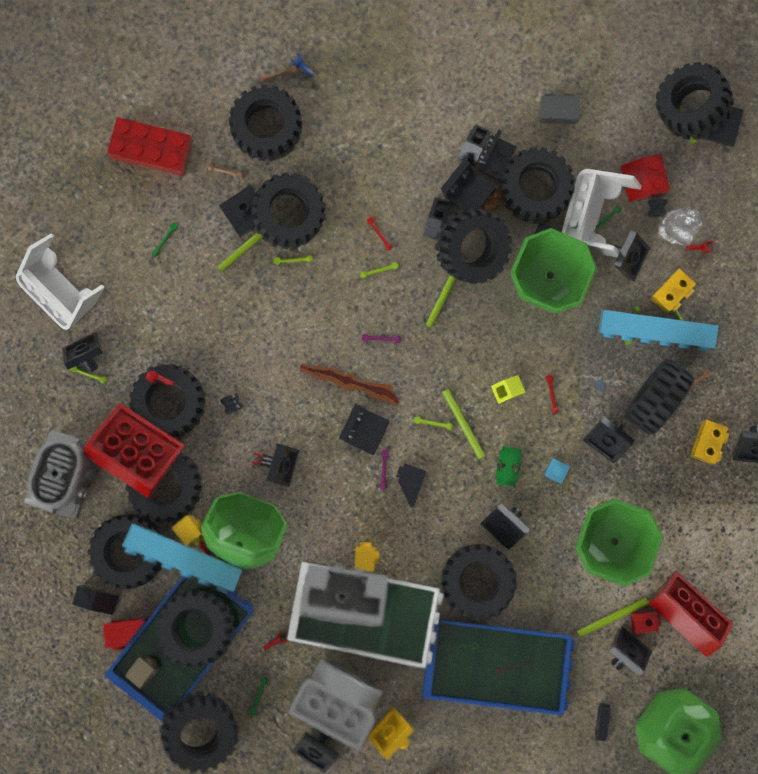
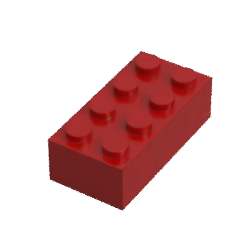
(150, 146)

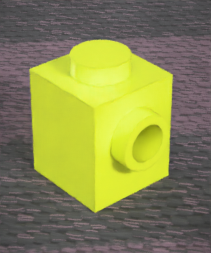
(508, 389)

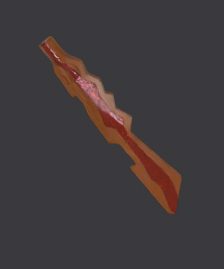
(378, 391)

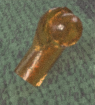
(494, 201)

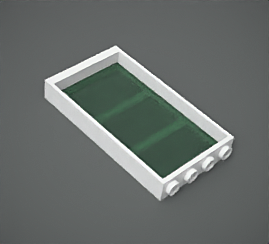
(401, 638)

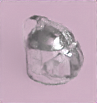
(680, 226)

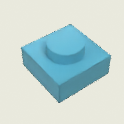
(556, 471)

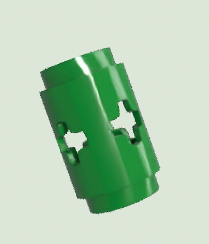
(507, 475)

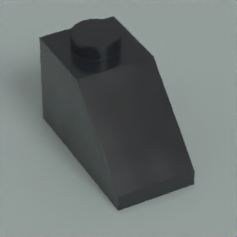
(475, 144)
(439, 212)
(410, 482)
(95, 599)

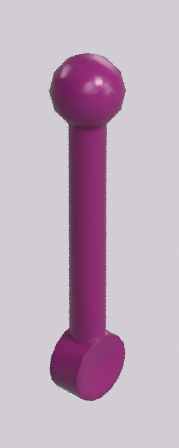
(365, 338)
(384, 453)

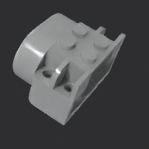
(60, 475)
(360, 594)
(337, 703)

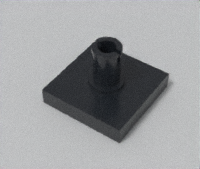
(728, 132)
(238, 211)
(631, 255)
(83, 352)
(609, 439)
(747, 446)
(281, 464)
(505, 525)
(629, 652)
(316, 751)

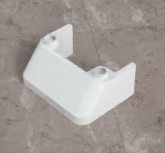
(587, 203)
(51, 289)

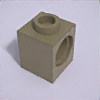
(143, 671)

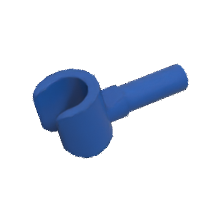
(300, 64)

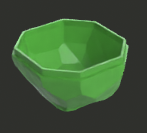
(564, 258)
(243, 530)
(636, 542)
(664, 723)

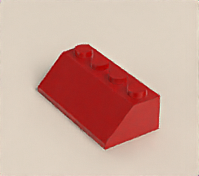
(691, 614)

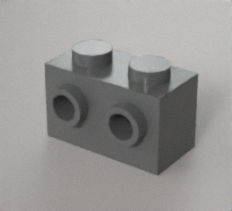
(559, 109)

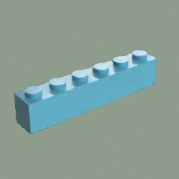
(658, 329)
(182, 558)

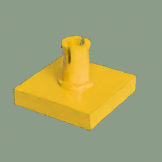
(391, 733)

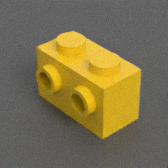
(675, 288)
(709, 442)
(189, 531)
(366, 556)

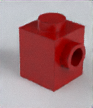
(645, 622)

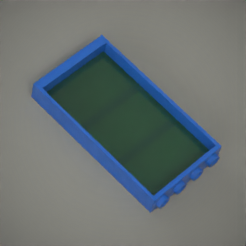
(499, 667)
(172, 679)

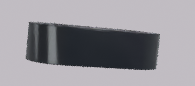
(602, 722)

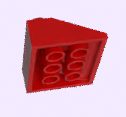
(133, 450)

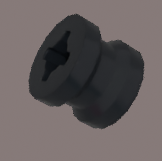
(657, 208)
(231, 403)

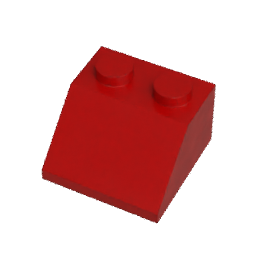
(650, 174)
(121, 632)

